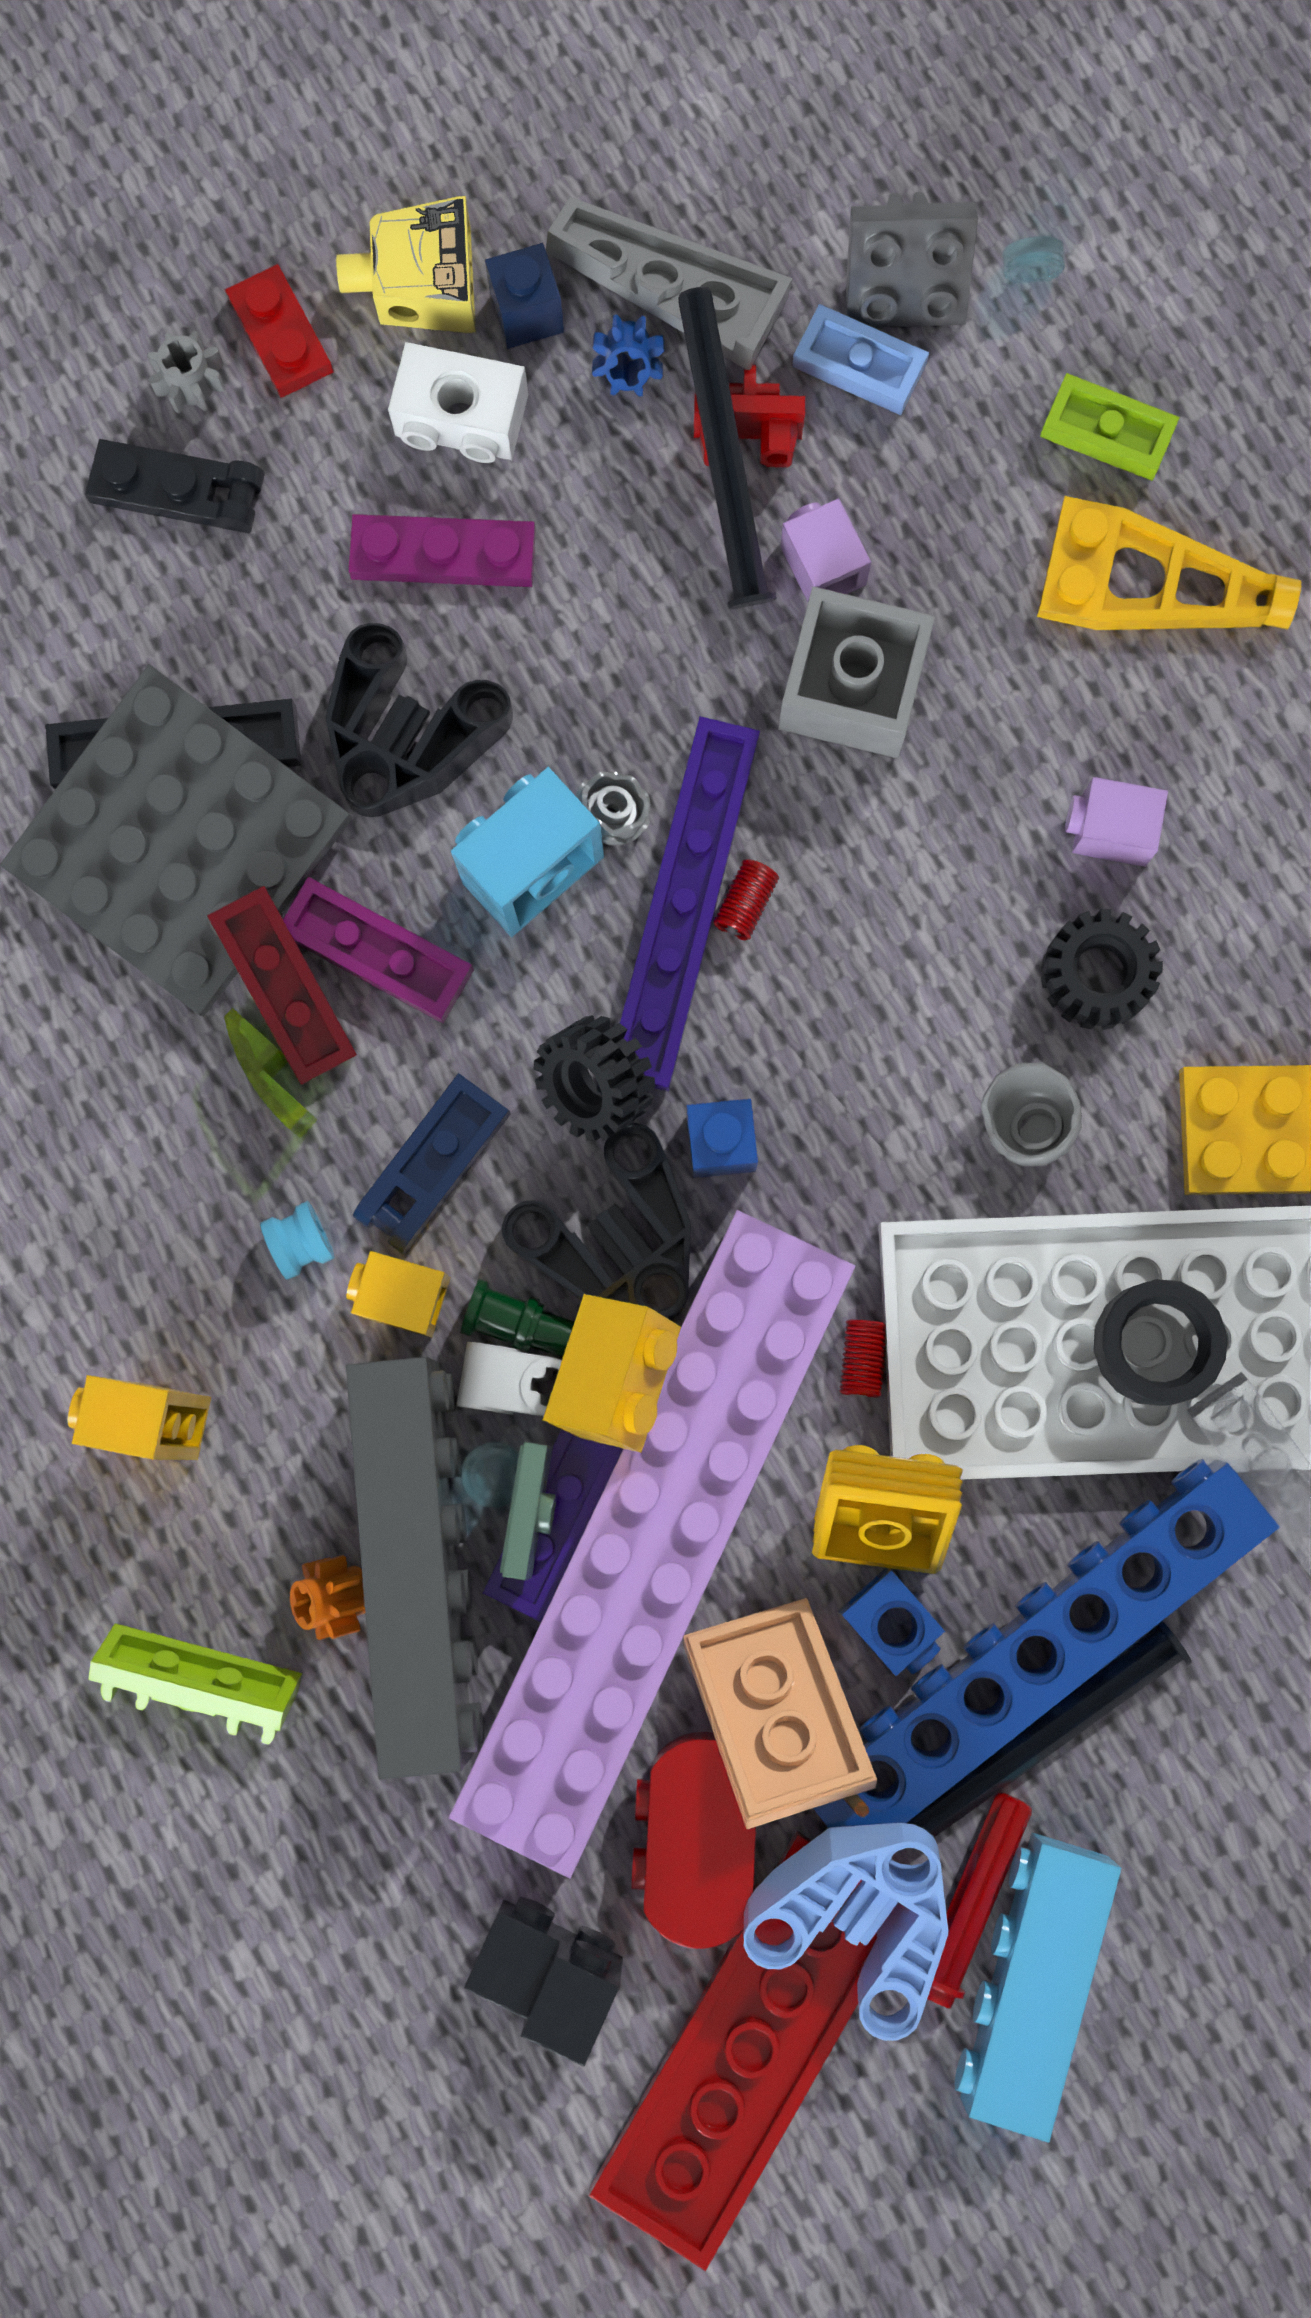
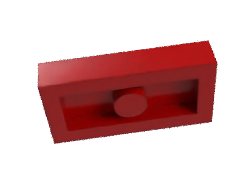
(279, 330)

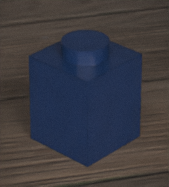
(525, 295)

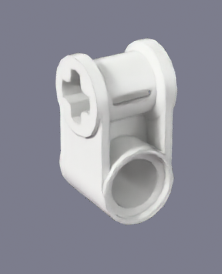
(504, 1379)

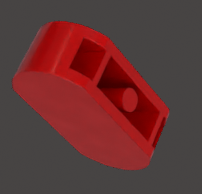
(697, 1846)

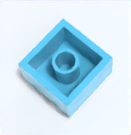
(528, 850)

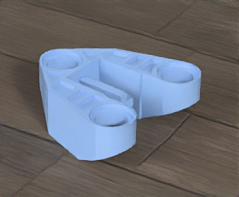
(818, 1881)

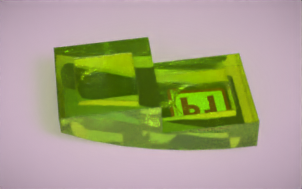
(260, 1064)

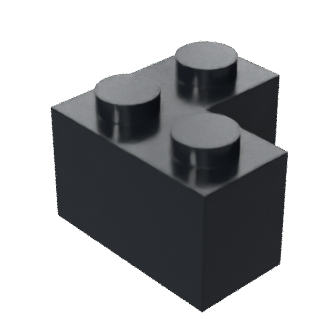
(548, 1977)

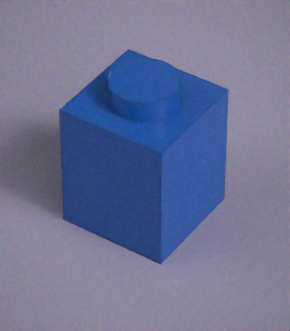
(722, 1138)

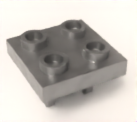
(910, 262)

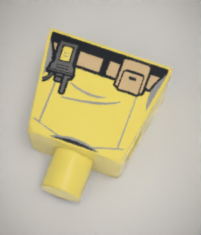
(417, 267)

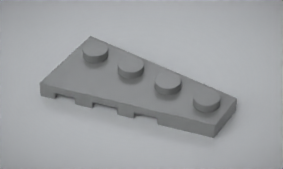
(657, 266)

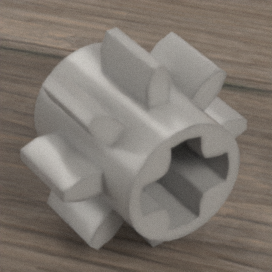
(190, 387)

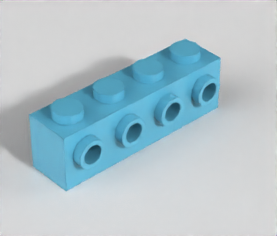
(1037, 1987)

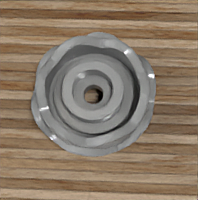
(623, 795)

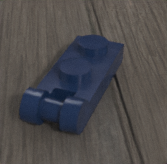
(432, 1161)

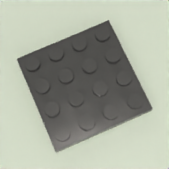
(167, 826)

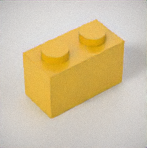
(612, 1373)

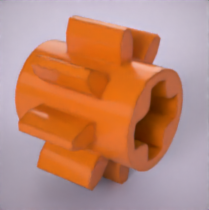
(328, 1598)

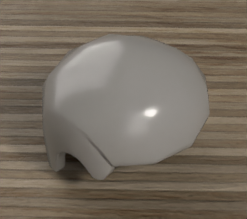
(1037, 1092)

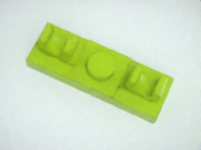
(194, 1679)

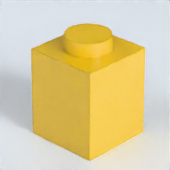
(398, 1293)

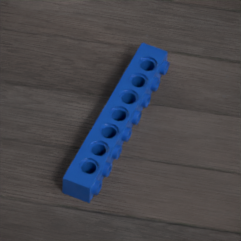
(1233, 1528)

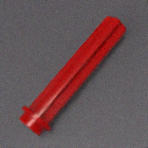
(978, 1894)

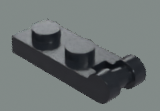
(174, 485)

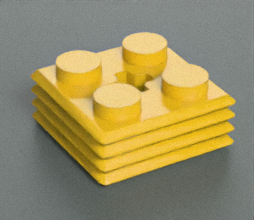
(887, 1510)

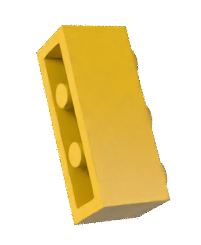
(138, 1419)

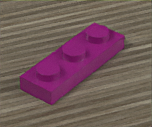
(442, 550)
(377, 950)

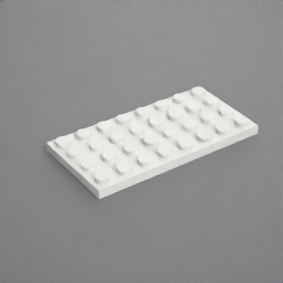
(1001, 1320)

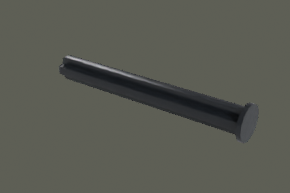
(723, 448)
(1057, 1727)

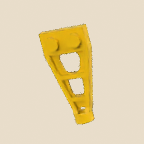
(1082, 565)

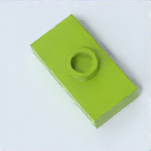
(1109, 426)

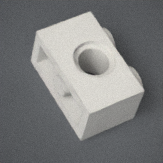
(437, 378)

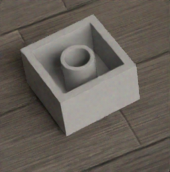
(855, 672)

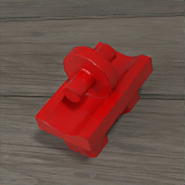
(764, 416)

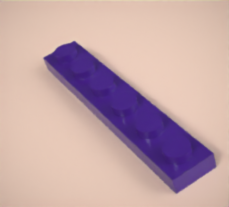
(687, 893)

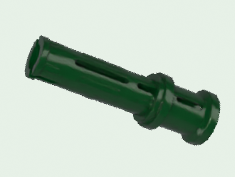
(515, 1321)

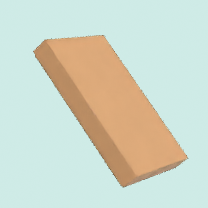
(778, 1713)

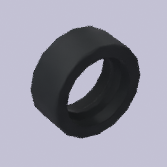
(1207, 1325)

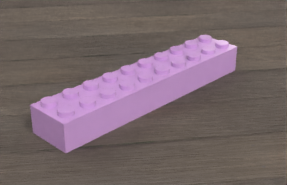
(652, 1547)

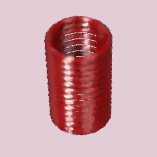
(725, 917)
(875, 1363)

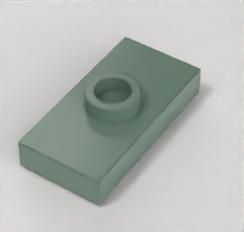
(530, 1511)

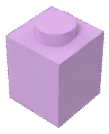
(824, 549)
(1117, 821)

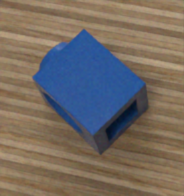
(872, 1601)

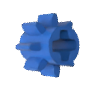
(619, 371)

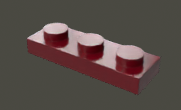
(282, 984)

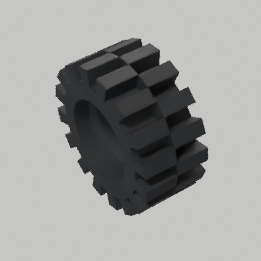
(1127, 944)
(616, 1067)

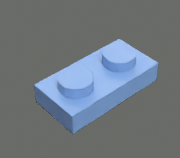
(860, 359)

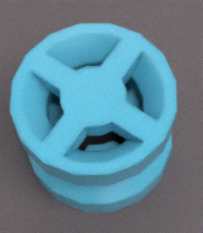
(297, 1240)

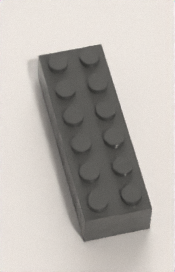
(411, 1567)

